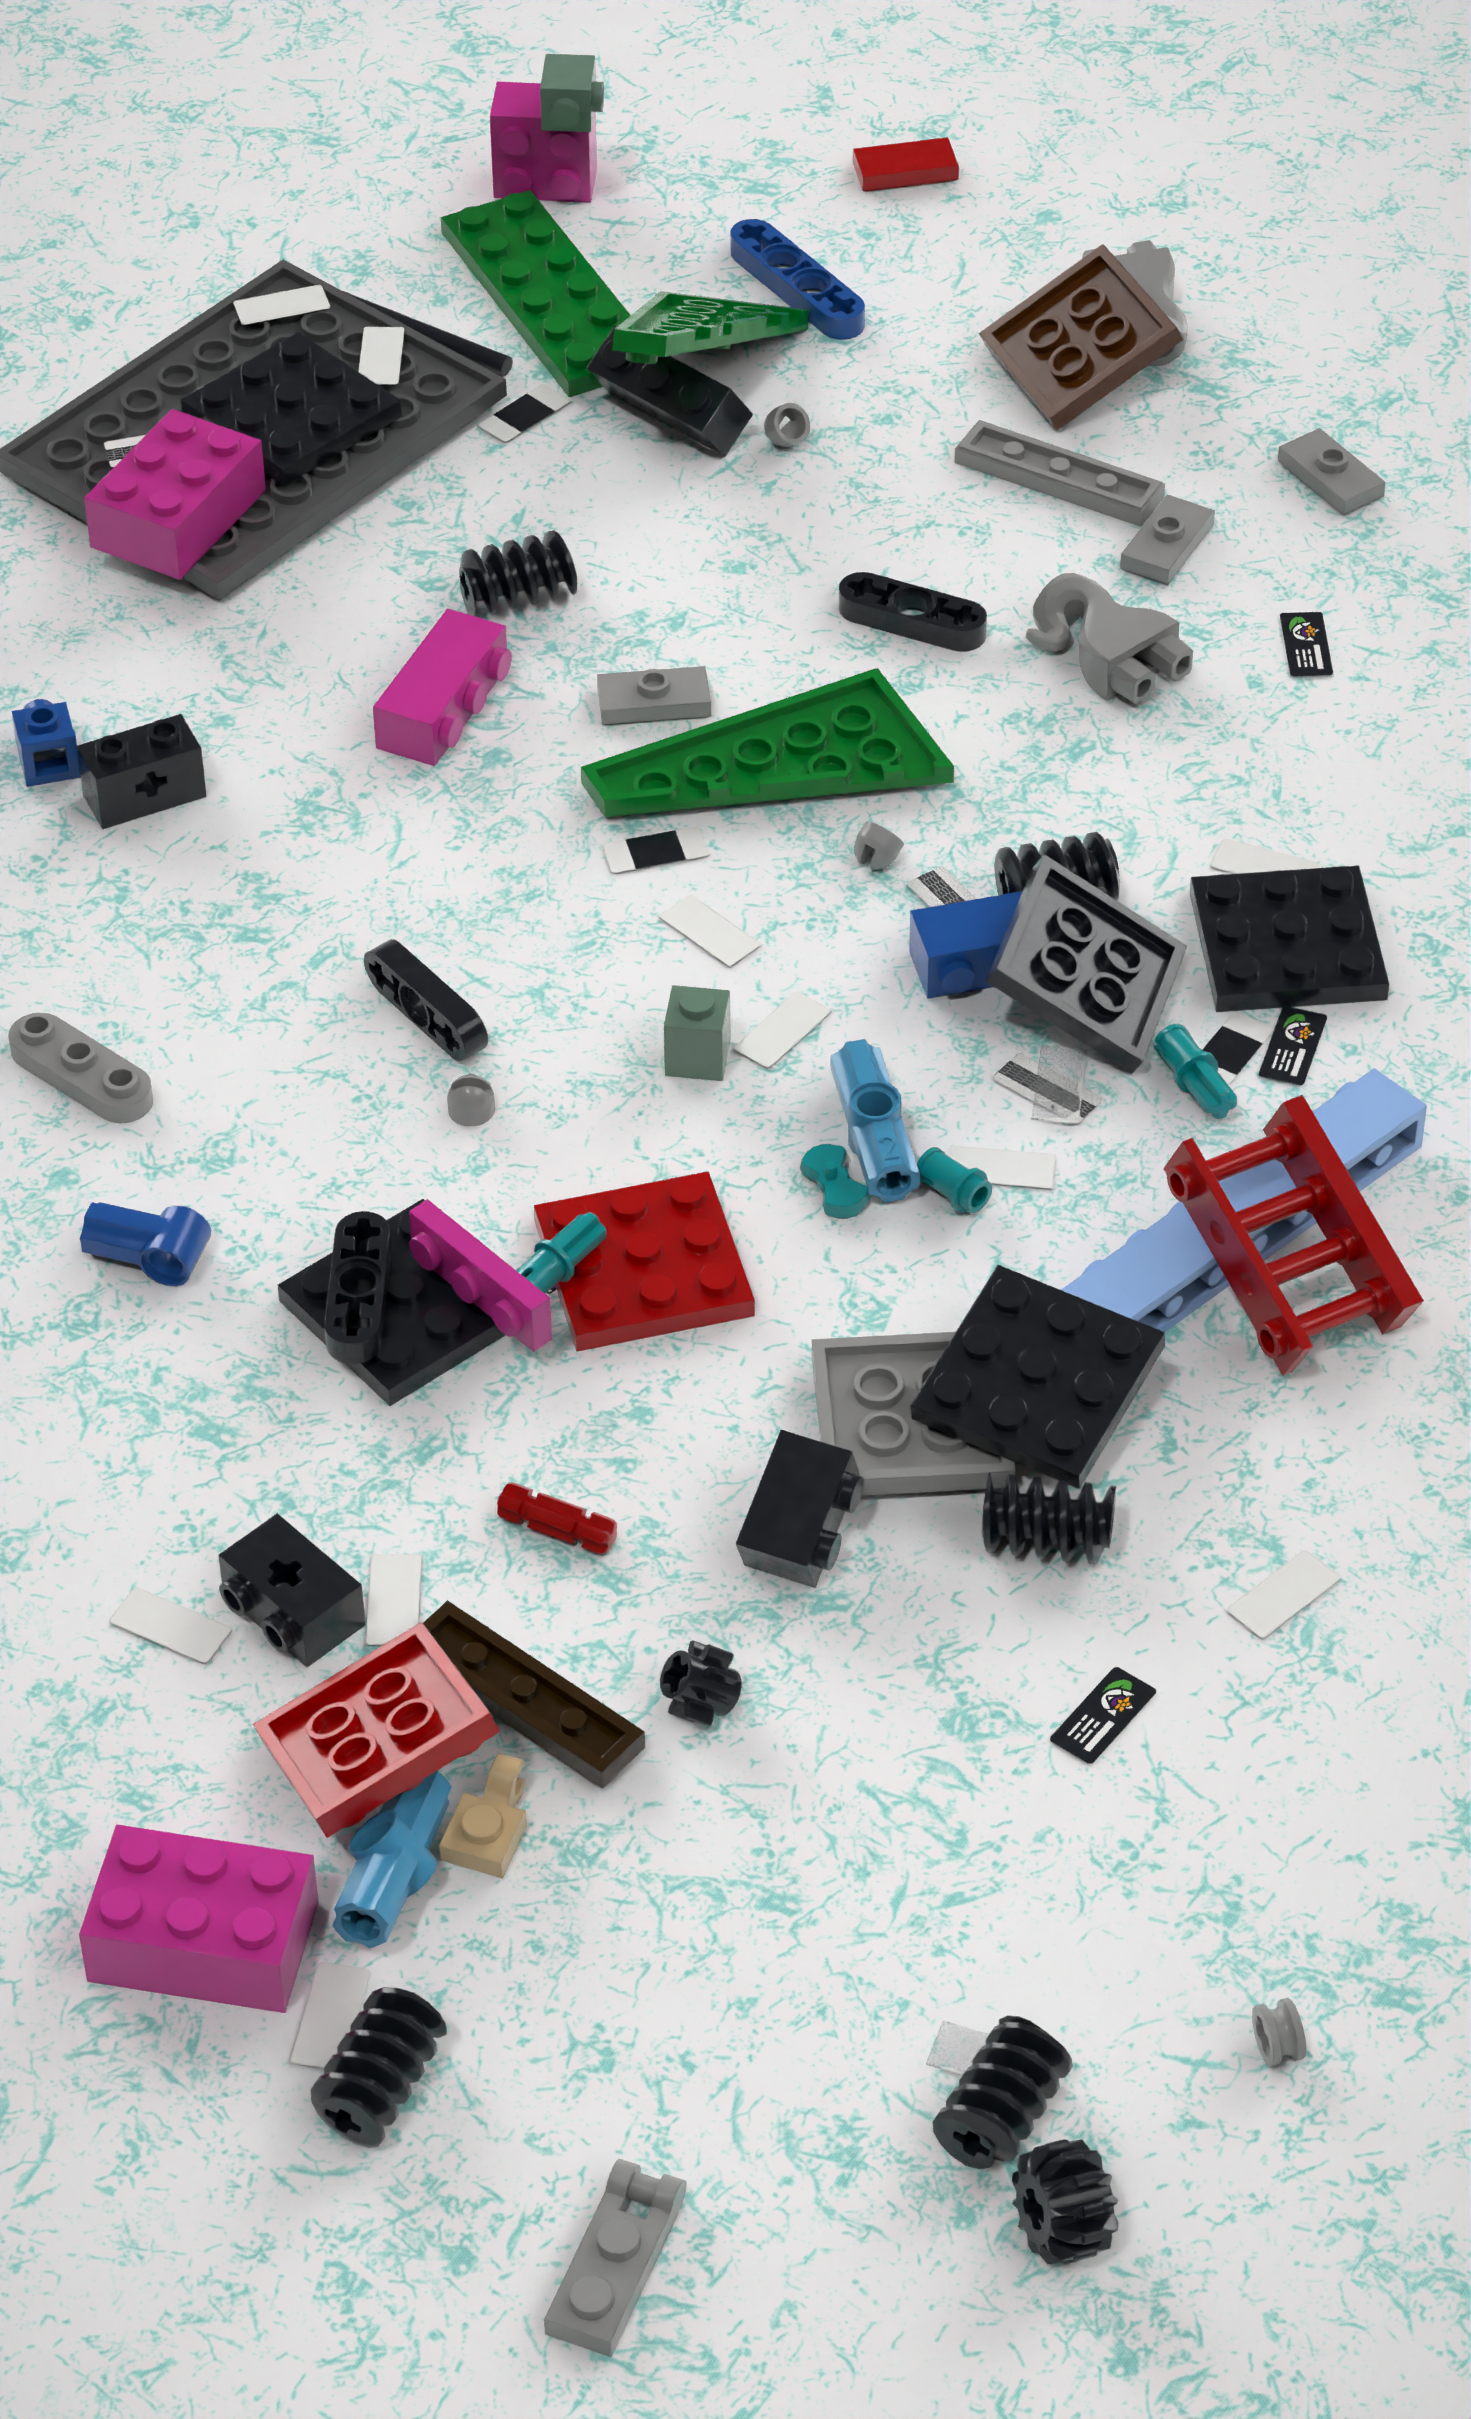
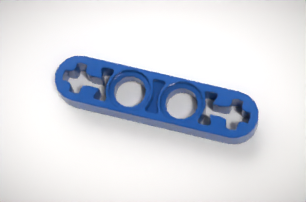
(833, 311)

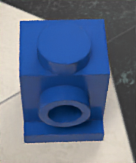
(43, 728)

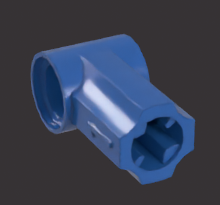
(161, 1244)

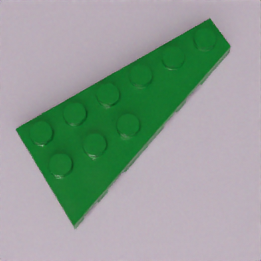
(691, 323)
(806, 745)

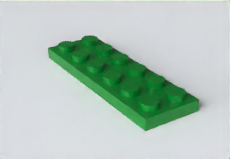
(538, 283)

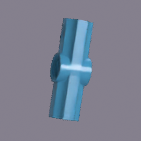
(874, 1121)
(391, 1861)

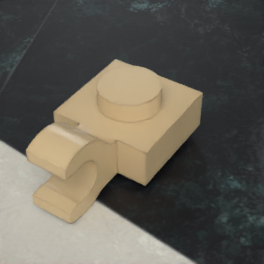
(488, 1828)

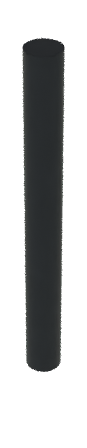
(477, 353)

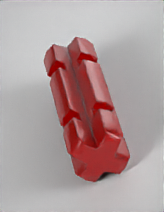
(557, 1518)

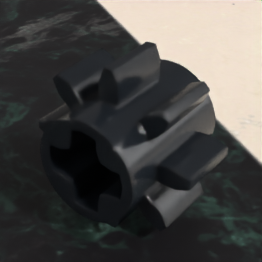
(700, 1683)

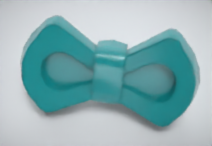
(841, 1195)

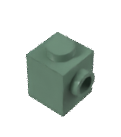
(570, 93)
(697, 1033)

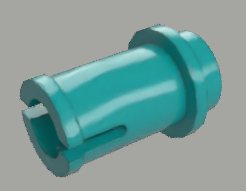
(964, 1187)

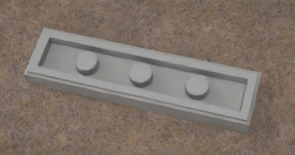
(1060, 473)

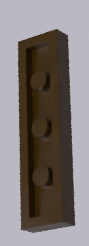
(537, 1698)

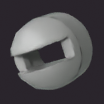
(794, 431)
(879, 843)
(471, 1100)

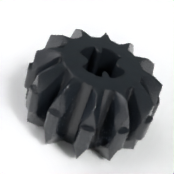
(1065, 2201)

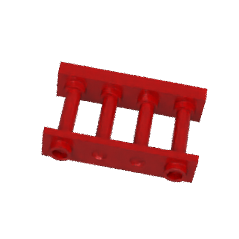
(1337, 1206)

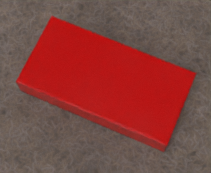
(905, 164)

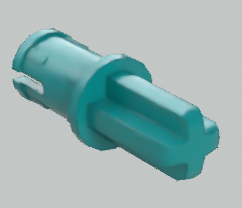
(1195, 1070)
(557, 1257)

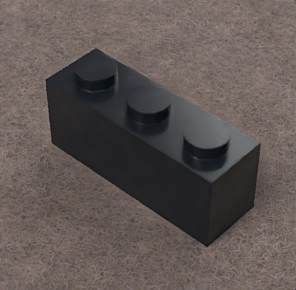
(673, 396)

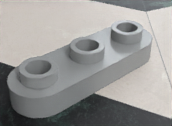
(81, 1067)

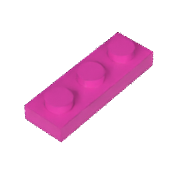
(480, 1276)

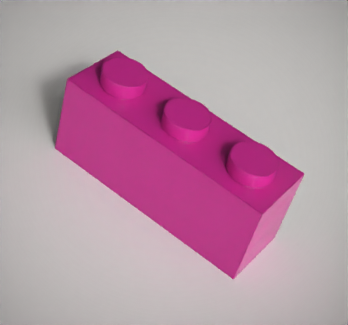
(441, 687)

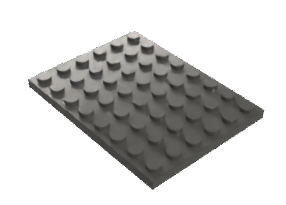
(436, 387)

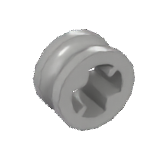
(1279, 2032)

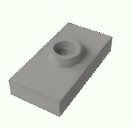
(1331, 471)
(1167, 539)
(653, 695)

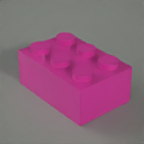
(175, 494)
(199, 1918)

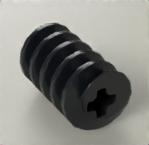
(516, 571)
(1092, 861)
(1047, 1519)
(377, 2065)
(1002, 2093)

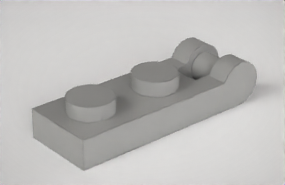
(614, 2259)

